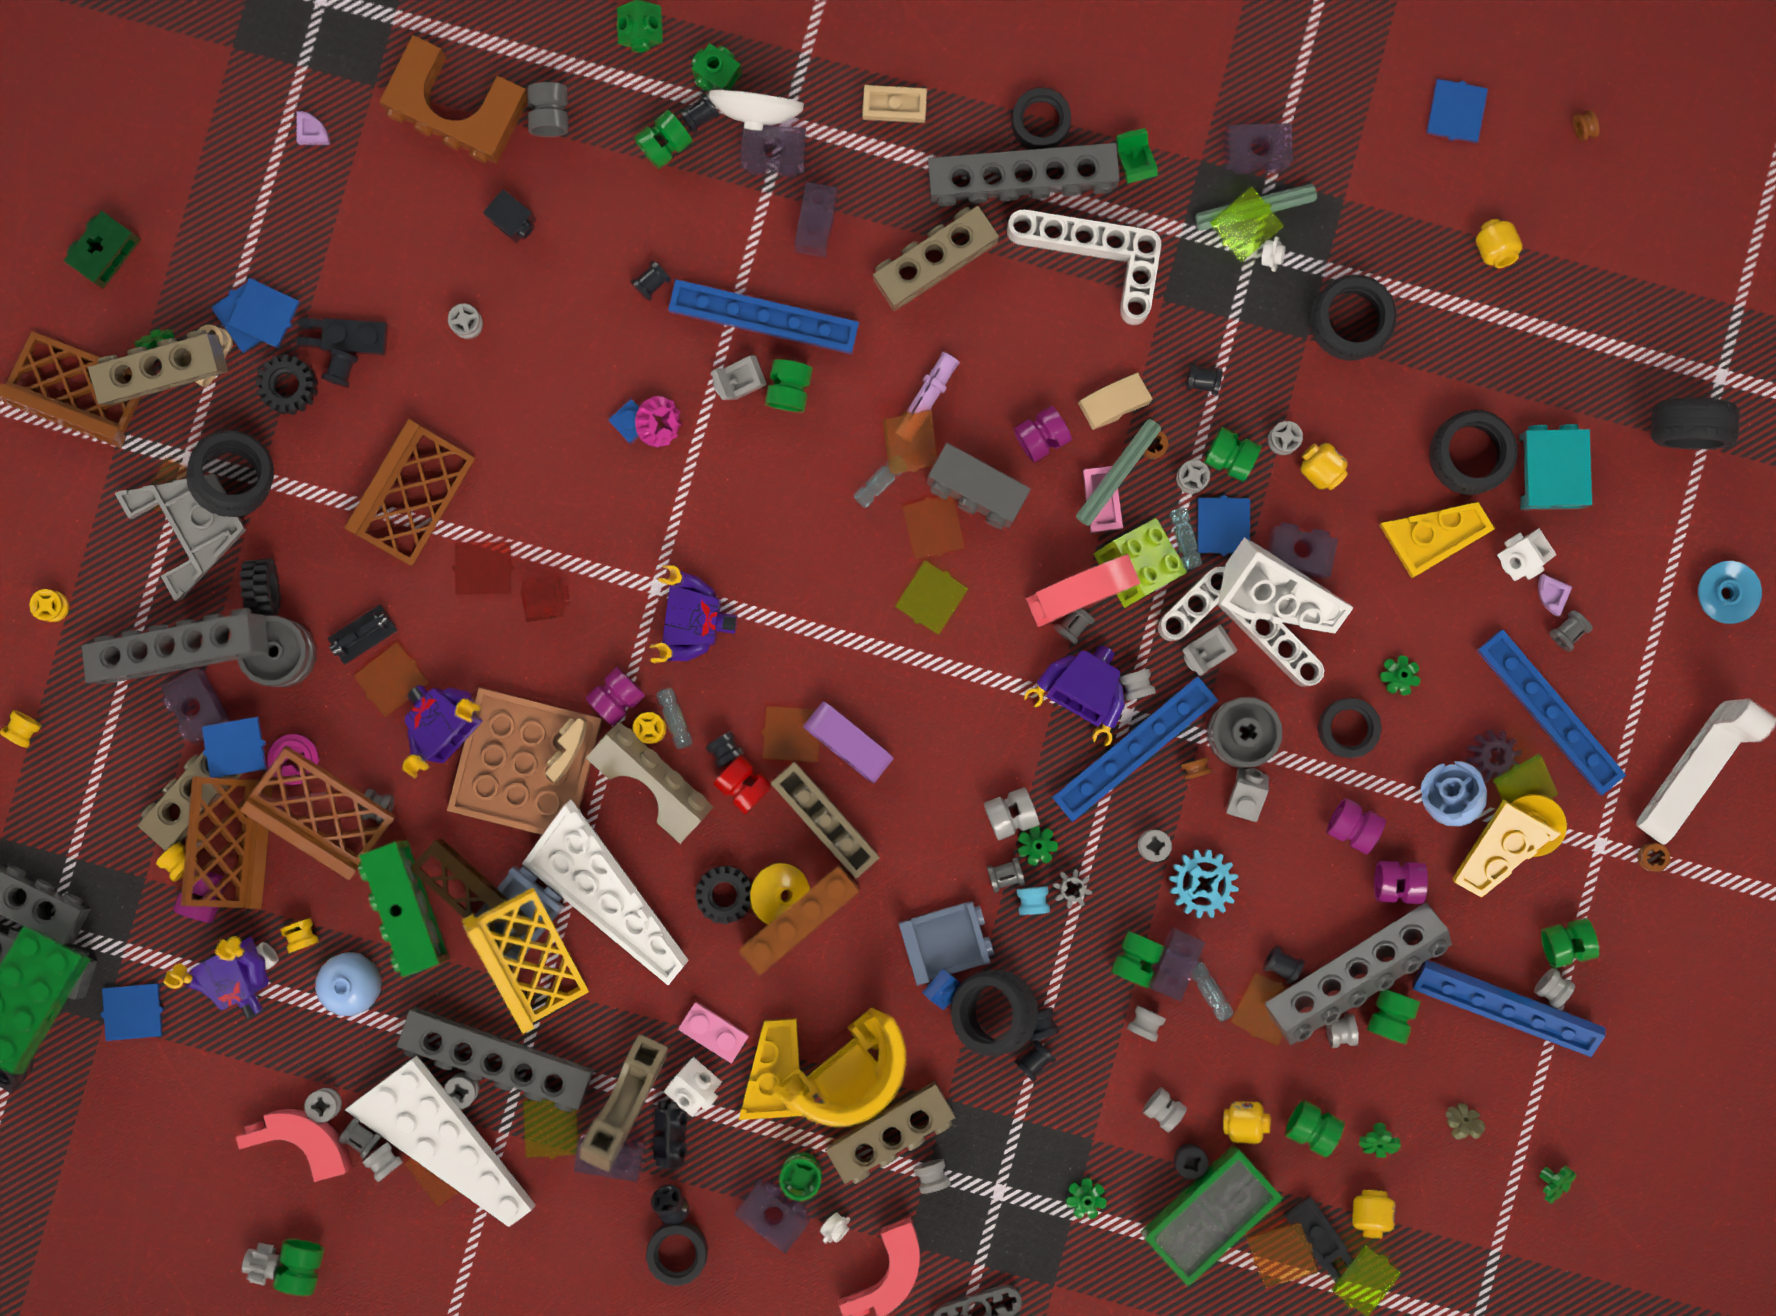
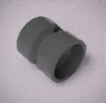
(547, 116)

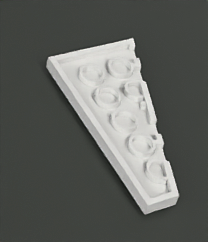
(590, 879)
(430, 1128)

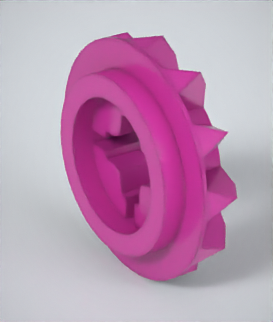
(646, 423)
(299, 744)

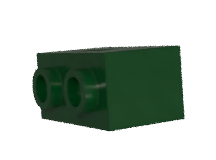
(102, 265)

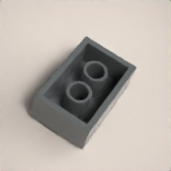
(977, 487)

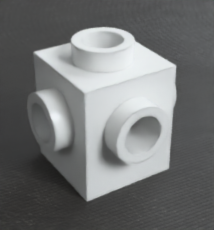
(1526, 555)
(693, 1087)

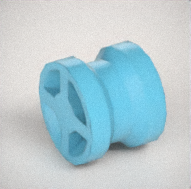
(1033, 900)

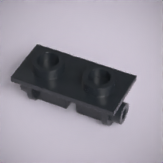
(362, 634)
(671, 1148)

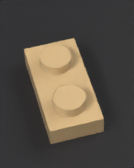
(894, 104)

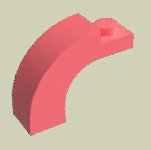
(1083, 590)
(317, 1140)
(899, 1278)

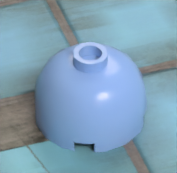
(1454, 793)
(348, 984)

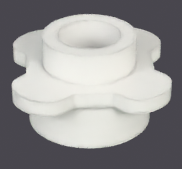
(1273, 253)
(835, 1228)

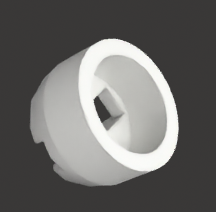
(268, 953)

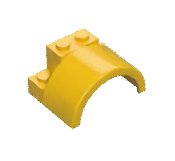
(851, 1079)

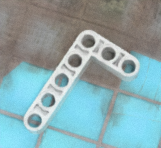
(1098, 248)
(1267, 643)
(1723, 732)

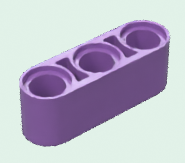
(848, 742)

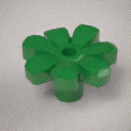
(155, 336)
(1394, 676)
(1031, 840)
(1379, 1141)
(1557, 1182)
(1084, 1192)

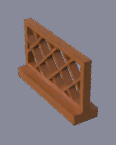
(56, 409)
(387, 476)
(304, 835)
(251, 850)

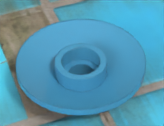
(1743, 587)

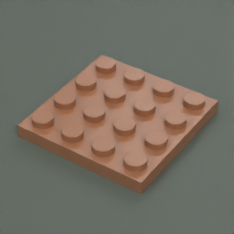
(507, 759)

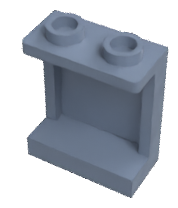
(515, 884)
(946, 941)

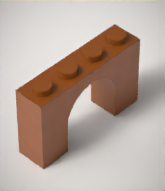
(482, 133)
(799, 919)

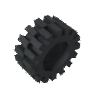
(277, 368)
(260, 587)
(710, 908)

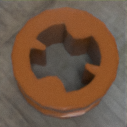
(1586, 125)
(1163, 443)
(1196, 768)
(1653, 847)

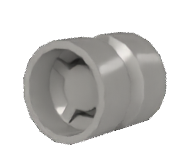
(1000, 816)

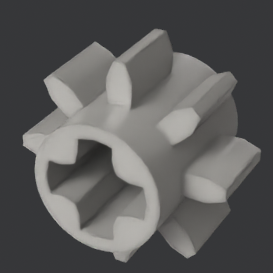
(1063, 887)
(261, 1263)

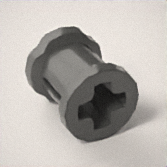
(1074, 625)
(1571, 631)
(1005, 875)
(359, 1138)

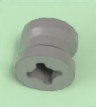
(462, 315)
(1287, 432)
(1197, 473)
(1137, 685)
(1149, 845)
(1554, 988)
(1146, 1023)
(1343, 1031)
(466, 1086)
(330, 1104)
(382, 1162)
(932, 1176)

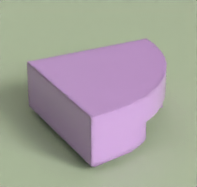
(311, 130)
(1553, 594)

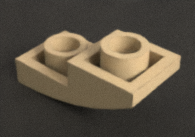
(1115, 400)
(571, 739)

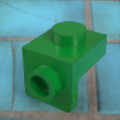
(1135, 156)

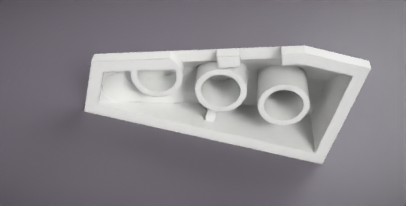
(1269, 589)

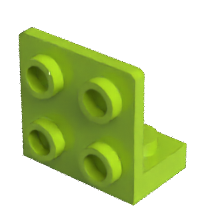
(1151, 557)

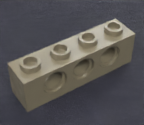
(901, 291)
(206, 362)
(156, 817)
(825, 820)
(928, 1099)

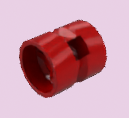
(742, 784)

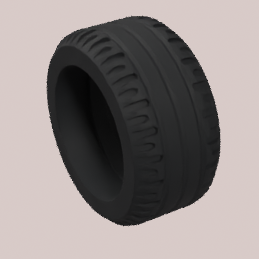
(1376, 295)
(1695, 423)
(1499, 433)
(234, 443)
(965, 1020)

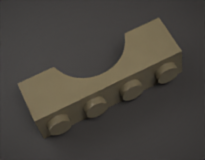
(678, 803)
(624, 1104)

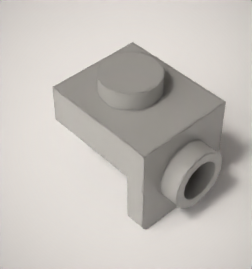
(738, 379)
(1208, 650)
(1248, 794)

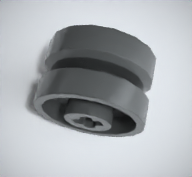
(295, 655)
(1263, 732)

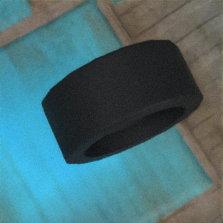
(1041, 95)
(1363, 708)
(670, 1277)

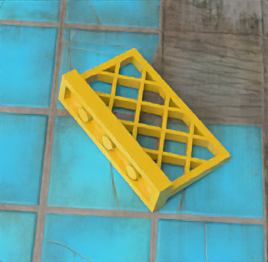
(499, 965)

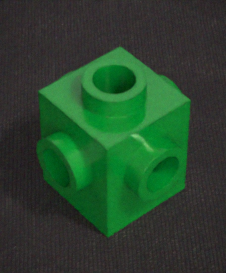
(639, 25)
(715, 68)

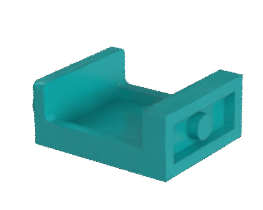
(1556, 468)

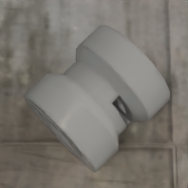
(1164, 1109)

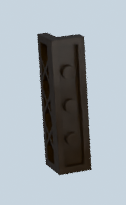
(473, 881)

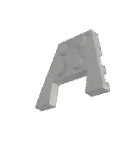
(200, 532)

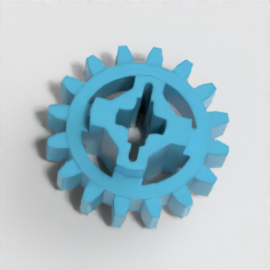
(1194, 871)

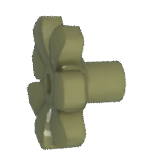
(1464, 1122)

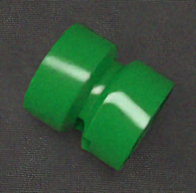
(671, 132)
(788, 387)
(1232, 454)
(1558, 943)
(1138, 959)
(1393, 1016)
(1318, 1130)
(801, 1176)
(298, 1267)

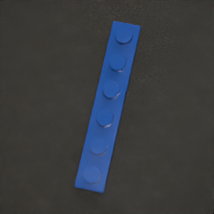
(763, 316)
(1551, 712)
(1134, 749)
(1508, 1008)

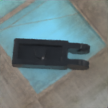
(346, 336)
(1319, 1233)

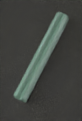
(1278, 201)
(1118, 472)

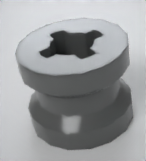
(385, 801)

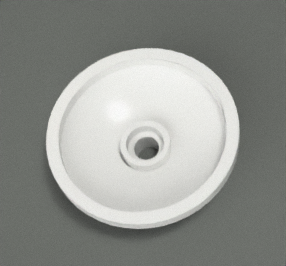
(755, 109)

